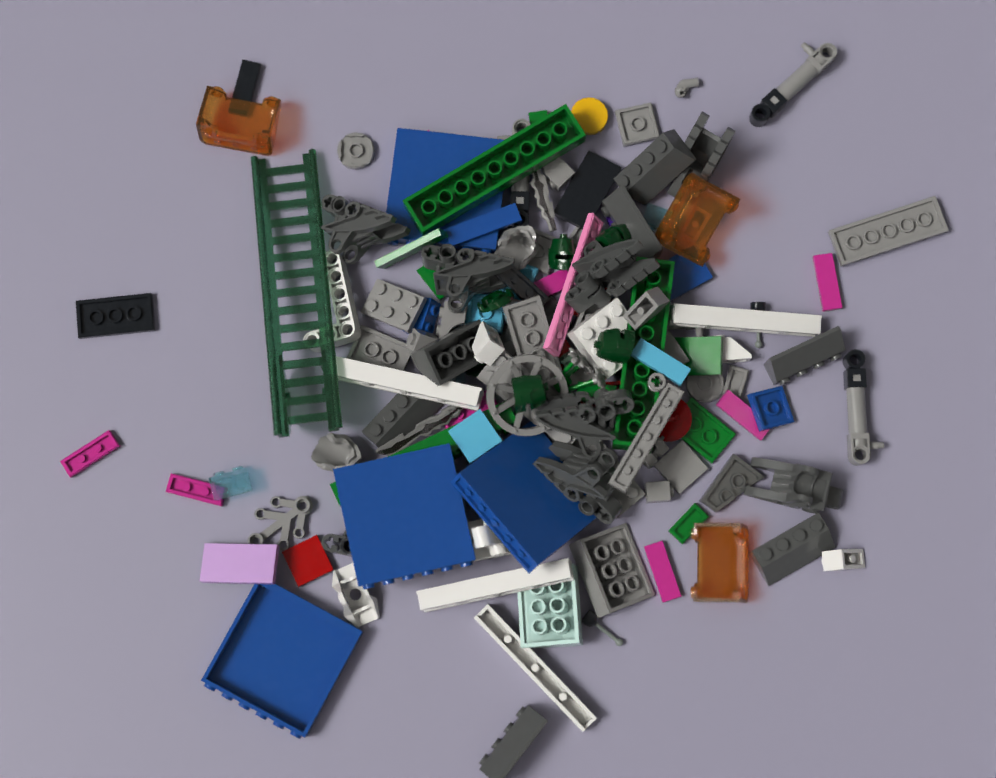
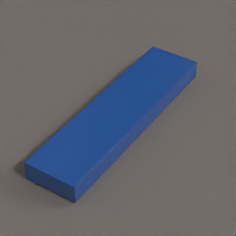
(483, 225)

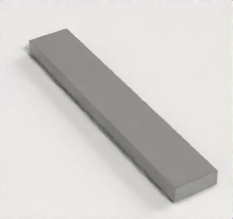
(646, 437)

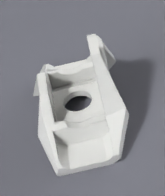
(356, 611)

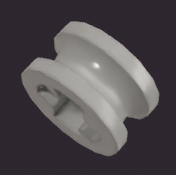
(661, 379)

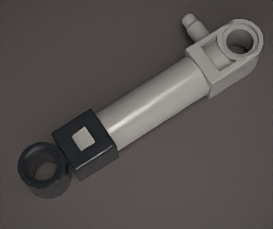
(779, 96)
(520, 190)
(855, 386)

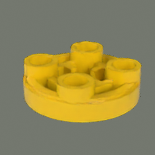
(590, 115)

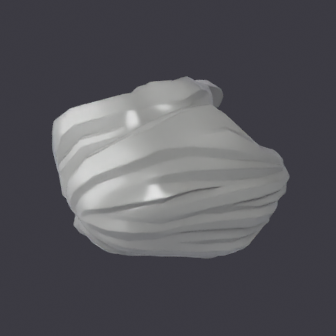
(518, 244)
(335, 452)

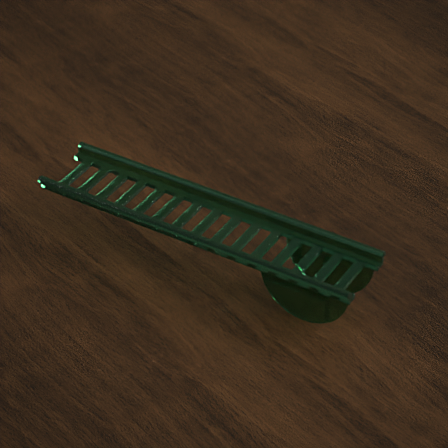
(279, 384)

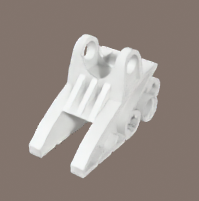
(485, 542)

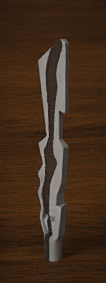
(542, 195)
(423, 428)

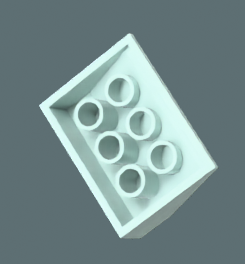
(551, 615)

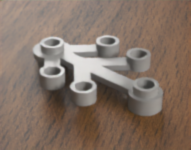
(283, 520)

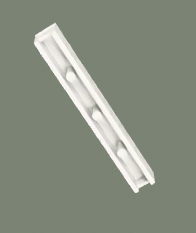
(744, 320)
(408, 384)
(495, 585)
(535, 668)

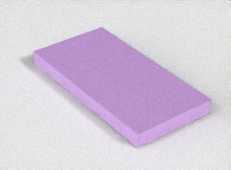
(239, 563)

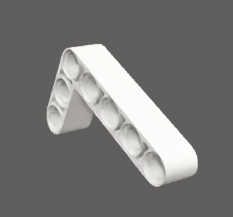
(340, 305)

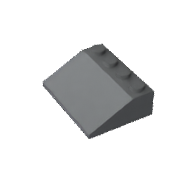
(611, 570)

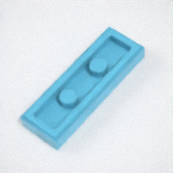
(660, 362)

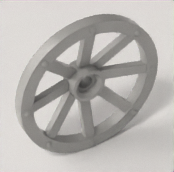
(492, 385)

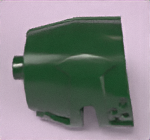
(611, 235)
(561, 252)
(615, 345)
(529, 390)

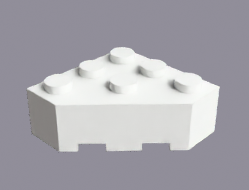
(588, 331)

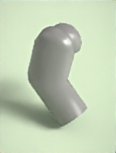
(683, 86)

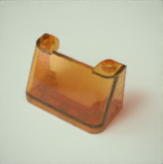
(237, 122)
(694, 218)
(721, 563)

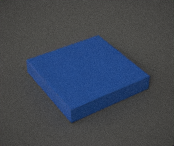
(770, 408)

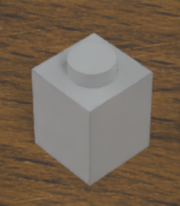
(658, 492)

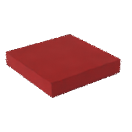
(307, 561)

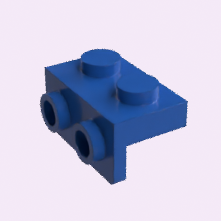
(428, 316)

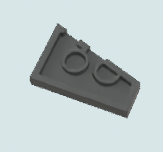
(730, 483)

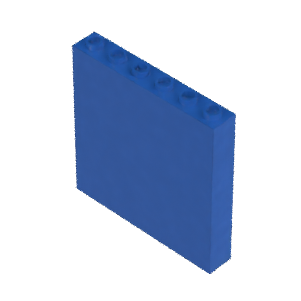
(426, 157)
(520, 501)
(404, 516)
(282, 657)

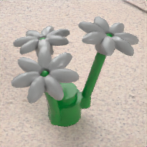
(580, 361)

